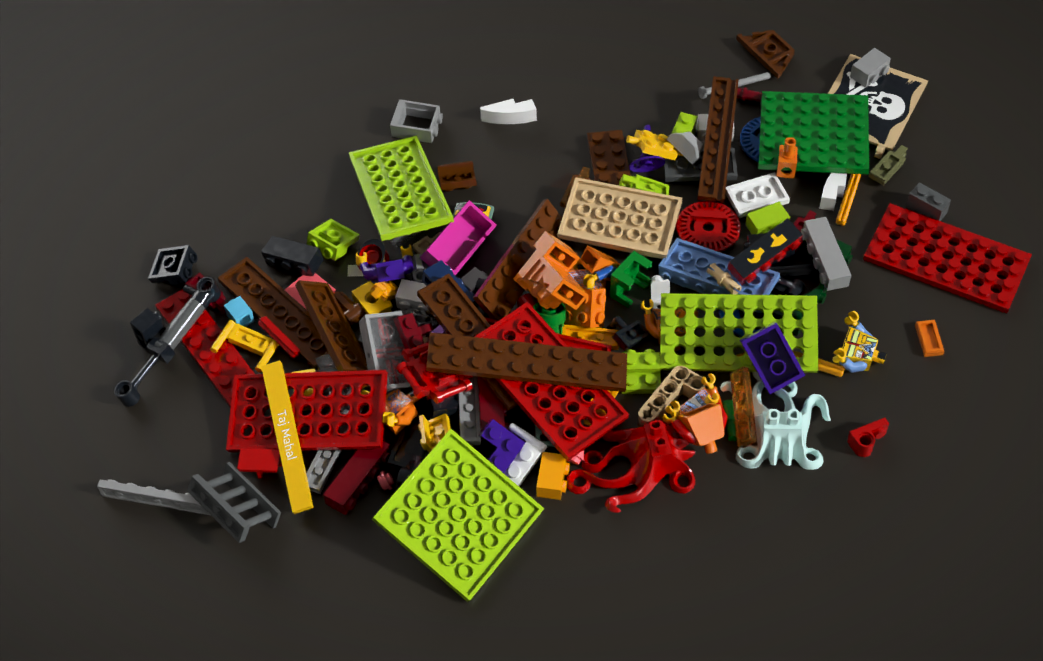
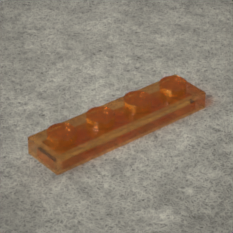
(743, 407)

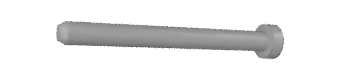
(703, 92)

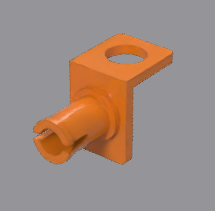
(787, 158)

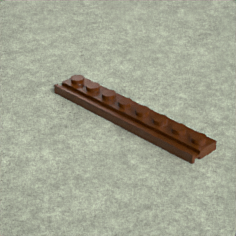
(718, 139)

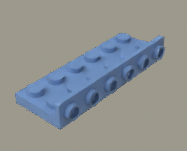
(688, 266)

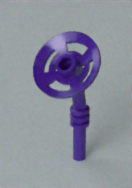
(647, 161)

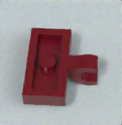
(409, 331)

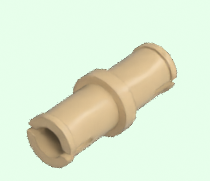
(723, 279)

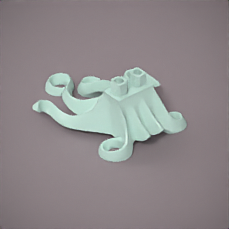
(781, 433)

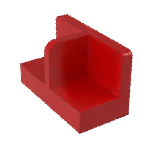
(259, 461)

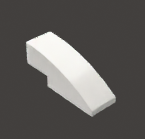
(509, 112)
(833, 188)

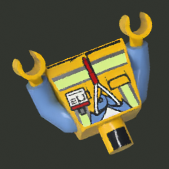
(858, 347)

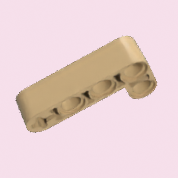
(677, 387)

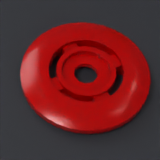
(709, 213)

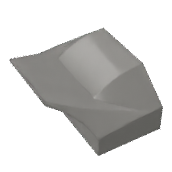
(687, 145)

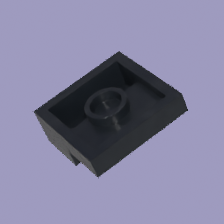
(173, 265)

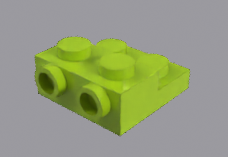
(332, 239)
(642, 372)

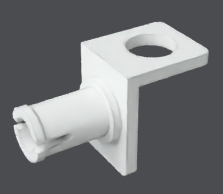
(658, 286)

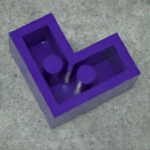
(505, 443)

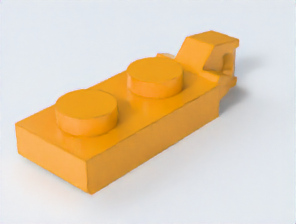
(384, 290)

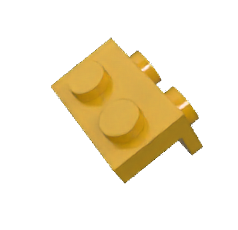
(433, 430)

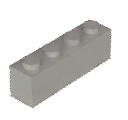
(826, 254)

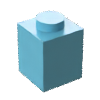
(239, 311)

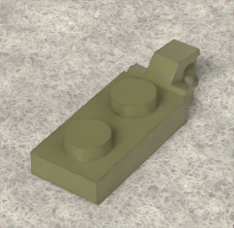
(888, 165)

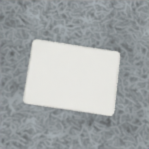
(353, 270)

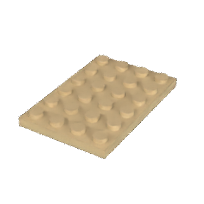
(620, 218)

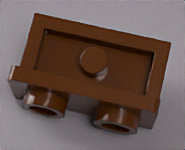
(456, 175)

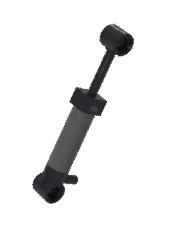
(163, 347)

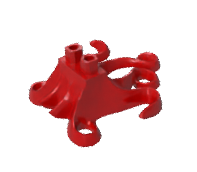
(652, 453)

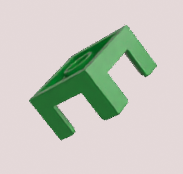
(627, 275)

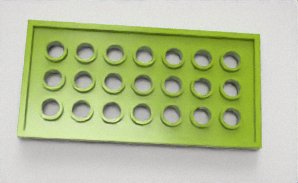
(409, 168)
(728, 304)

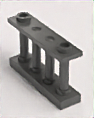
(229, 516)

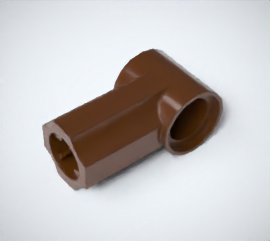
(351, 310)

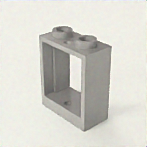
(417, 110)

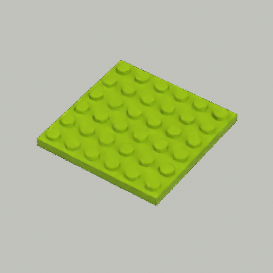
(458, 515)

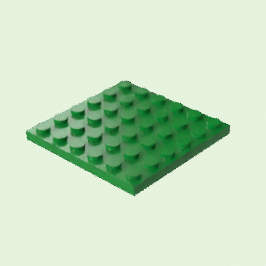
(826, 127)

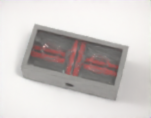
(384, 347)

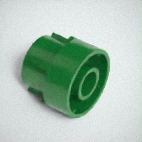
(553, 317)

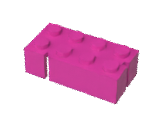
(459, 238)

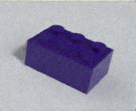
(772, 358)

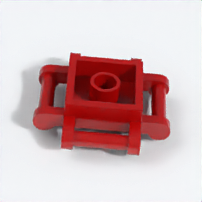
(427, 383)

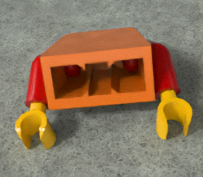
(702, 424)

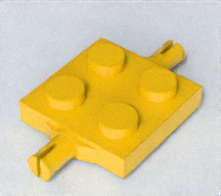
(654, 144)

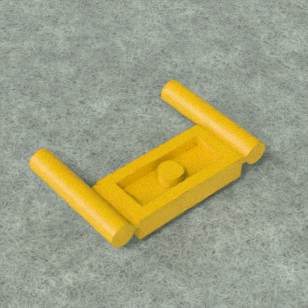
(248, 340)

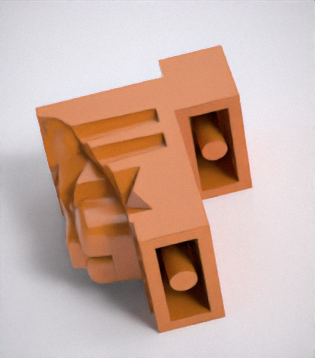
(547, 274)

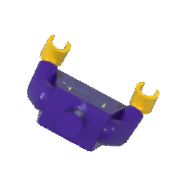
(386, 270)

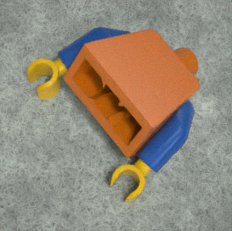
(598, 264)

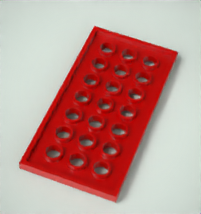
(959, 253)
(317, 401)
(530, 402)

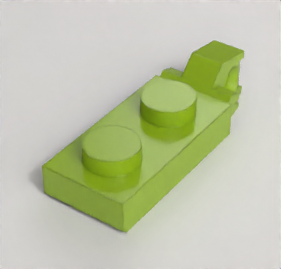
(643, 183)

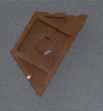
(769, 50)

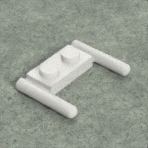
(526, 457)

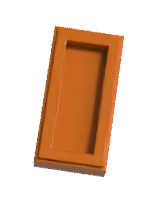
(929, 338)

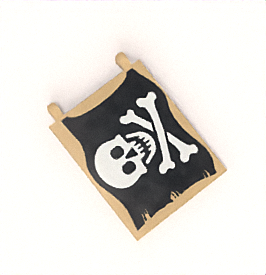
(889, 102)

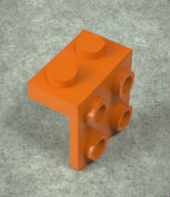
(590, 312)

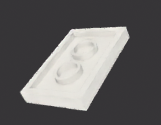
(756, 194)

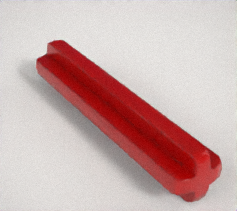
(270, 328)

